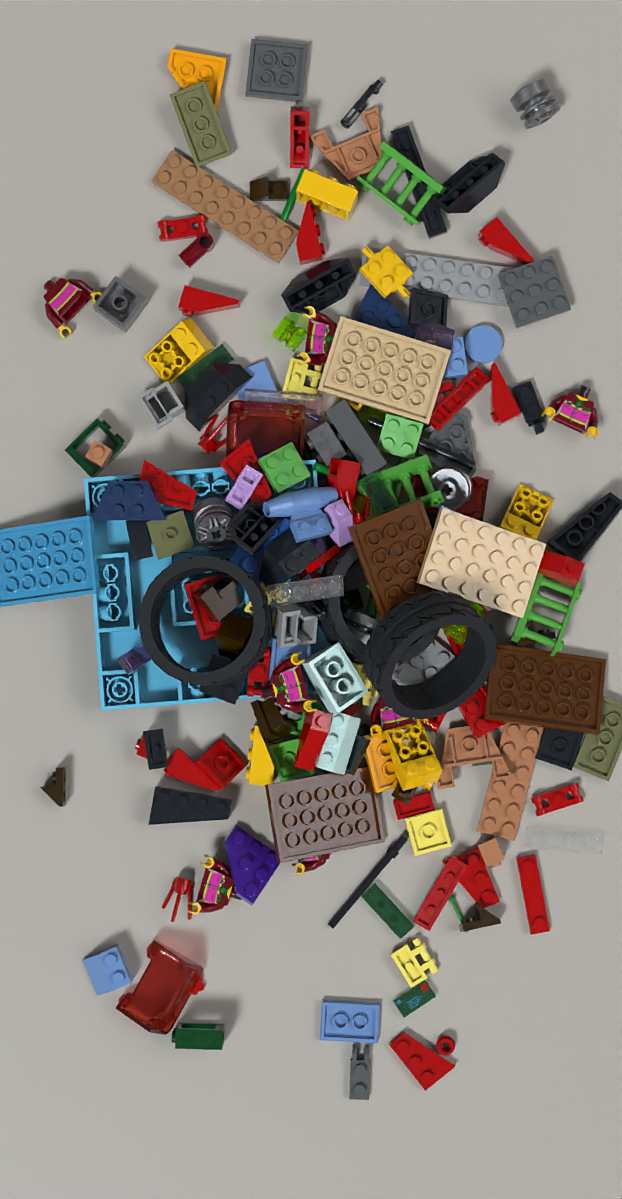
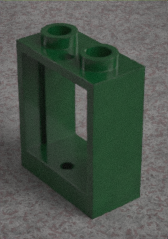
(105, 427)
(198, 1036)

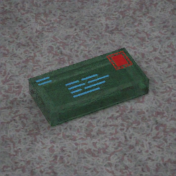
(414, 998)

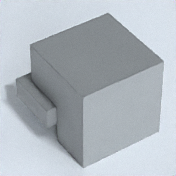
(161, 404)
(295, 624)

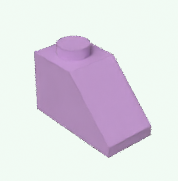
(339, 519)

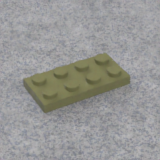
(200, 124)
(600, 752)

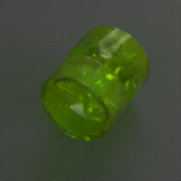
(289, 333)

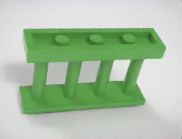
(417, 176)
(403, 473)
(522, 631)

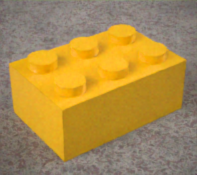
(327, 194)

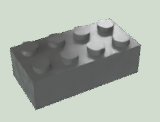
(354, 438)

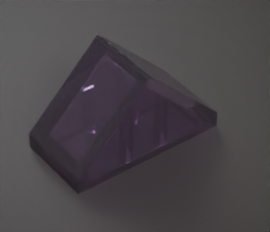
(435, 334)

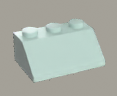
(334, 678)
(339, 743)

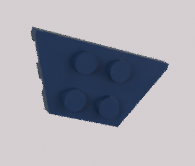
(382, 314)
(129, 502)

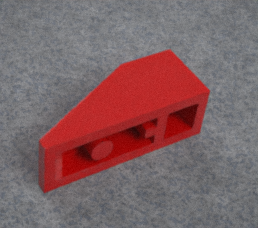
(299, 136)
(501, 241)
(203, 302)
(501, 400)
(561, 568)
(312, 738)
(184, 768)

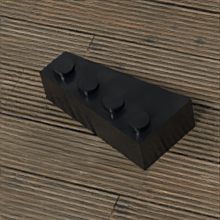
(584, 532)
(183, 806)

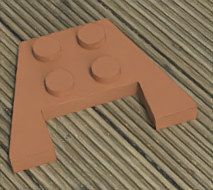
(356, 155)
(463, 749)

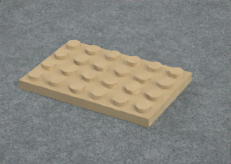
(384, 370)
(481, 562)

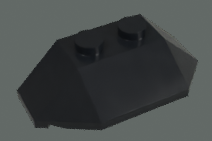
(471, 184)
(319, 286)
(213, 391)
(252, 528)
(286, 557)

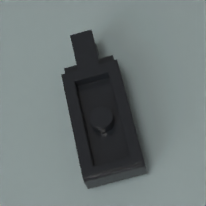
(529, 406)

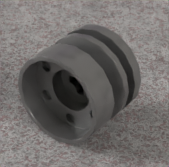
(534, 102)
(211, 523)

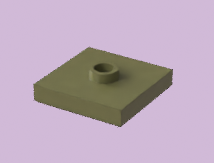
(170, 535)

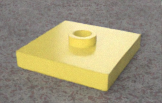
(428, 832)

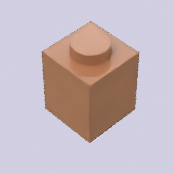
(99, 454)
(490, 852)

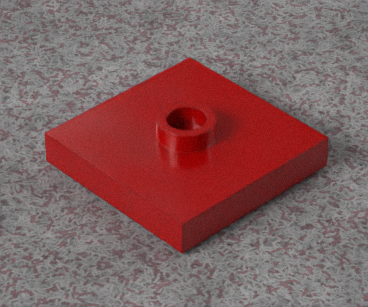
(220, 763)

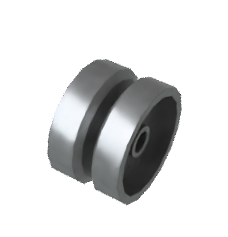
(458, 480)
(362, 624)

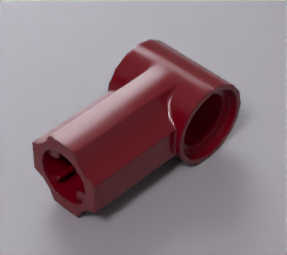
(195, 251)

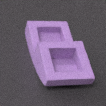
(244, 487)

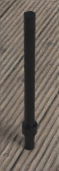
(431, 447)
(392, 852)

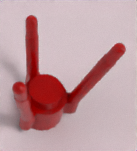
(208, 441)
(357, 517)
(181, 887)

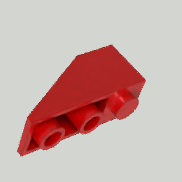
(307, 242)
(343, 476)

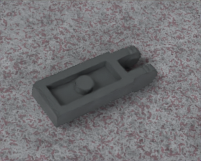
(359, 1074)

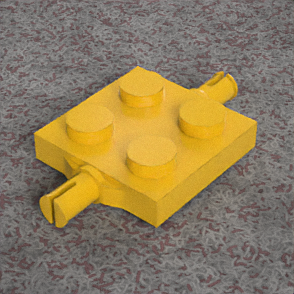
(386, 271)

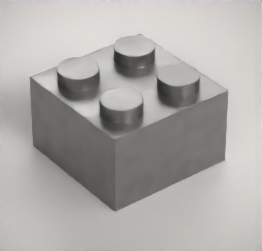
(120, 304)
(325, 444)

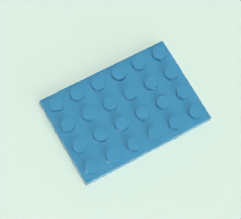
(48, 561)

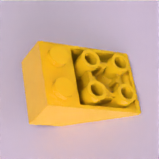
(179, 351)
(526, 512)
(412, 756)
(262, 765)

